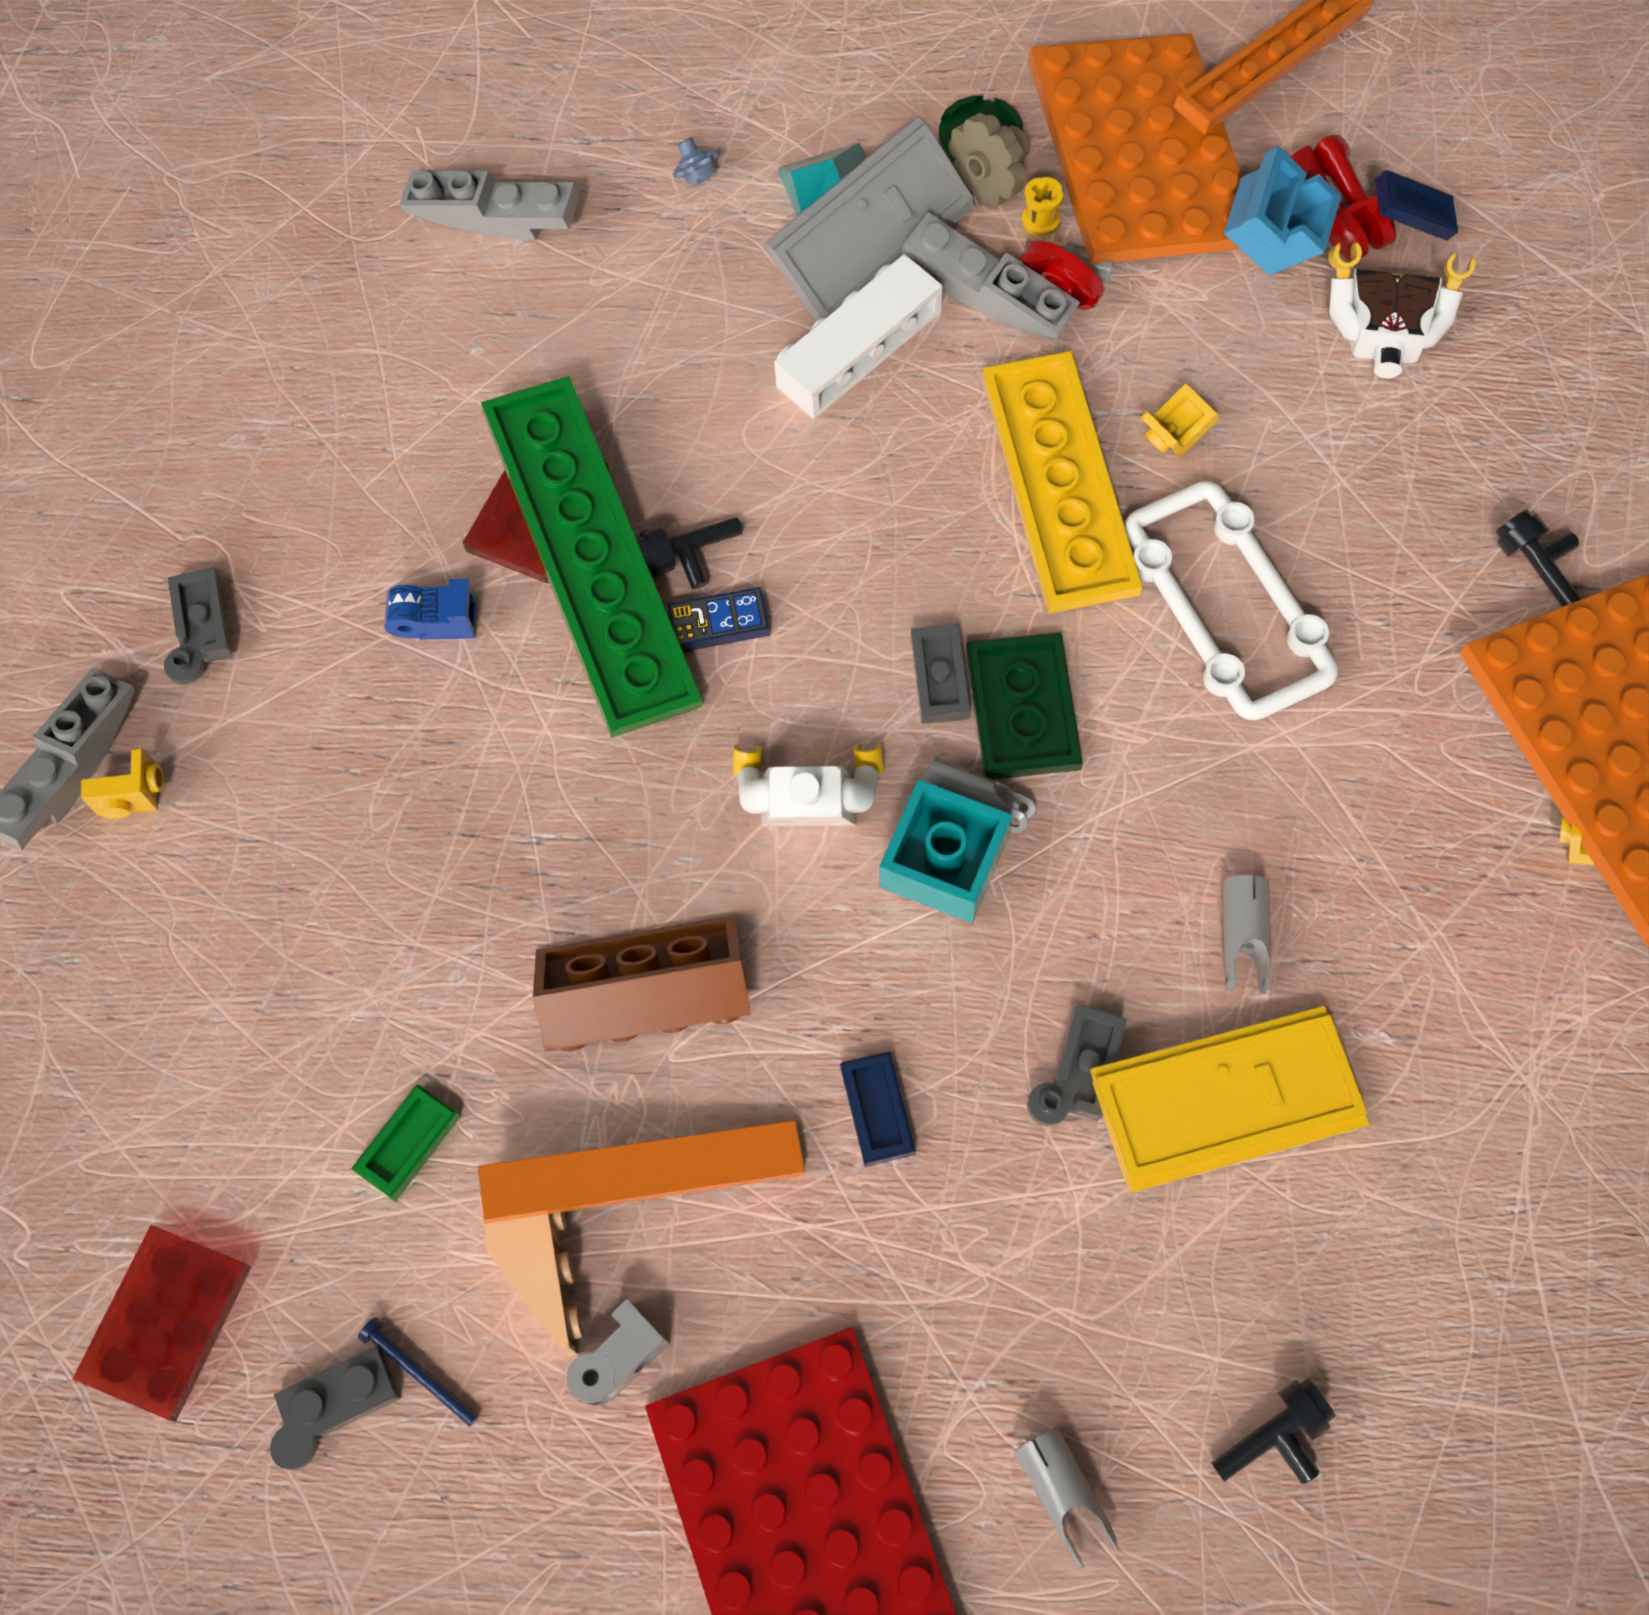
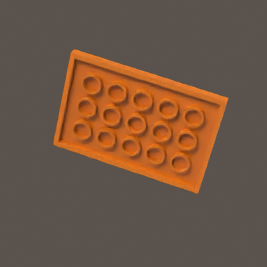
(1130, 161)

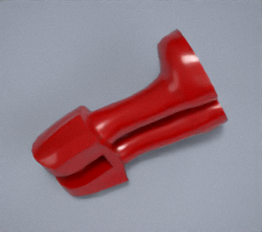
(1361, 219)

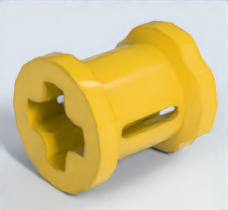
(1038, 202)

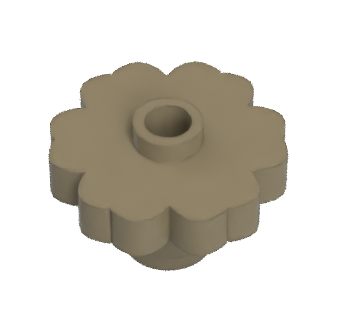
(989, 158)

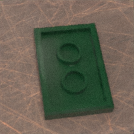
(1023, 706)

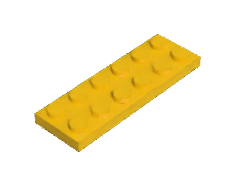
(1061, 483)

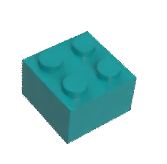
(945, 851)

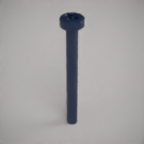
(372, 1332)

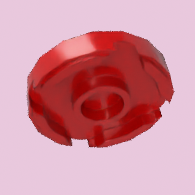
(1065, 272)

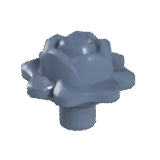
(695, 163)

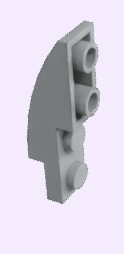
(481, 206)
(991, 286)
(67, 751)

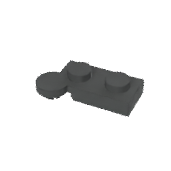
(198, 624)
(1090, 1042)
(329, 1403)

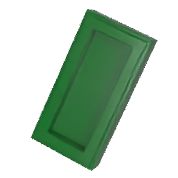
(406, 1142)

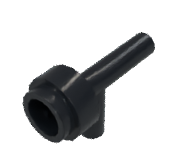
(1522, 535)
(660, 550)
(1304, 1409)

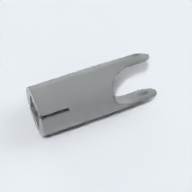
(981, 789)
(1246, 926)
(1060, 1485)

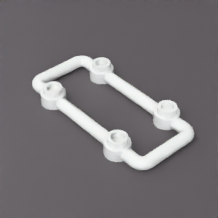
(1225, 671)

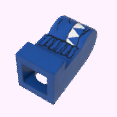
(432, 611)

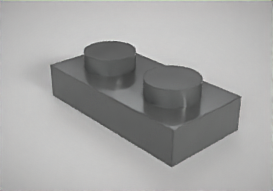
(940, 673)

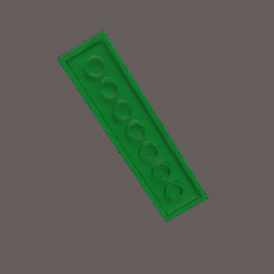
(591, 557)

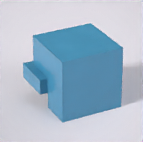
(1280, 214)

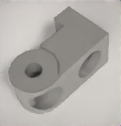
(618, 1360)

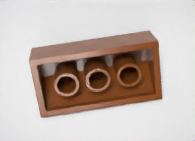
(640, 984)

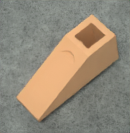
(538, 1270)

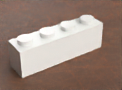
(858, 336)

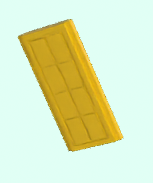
(1228, 1098)

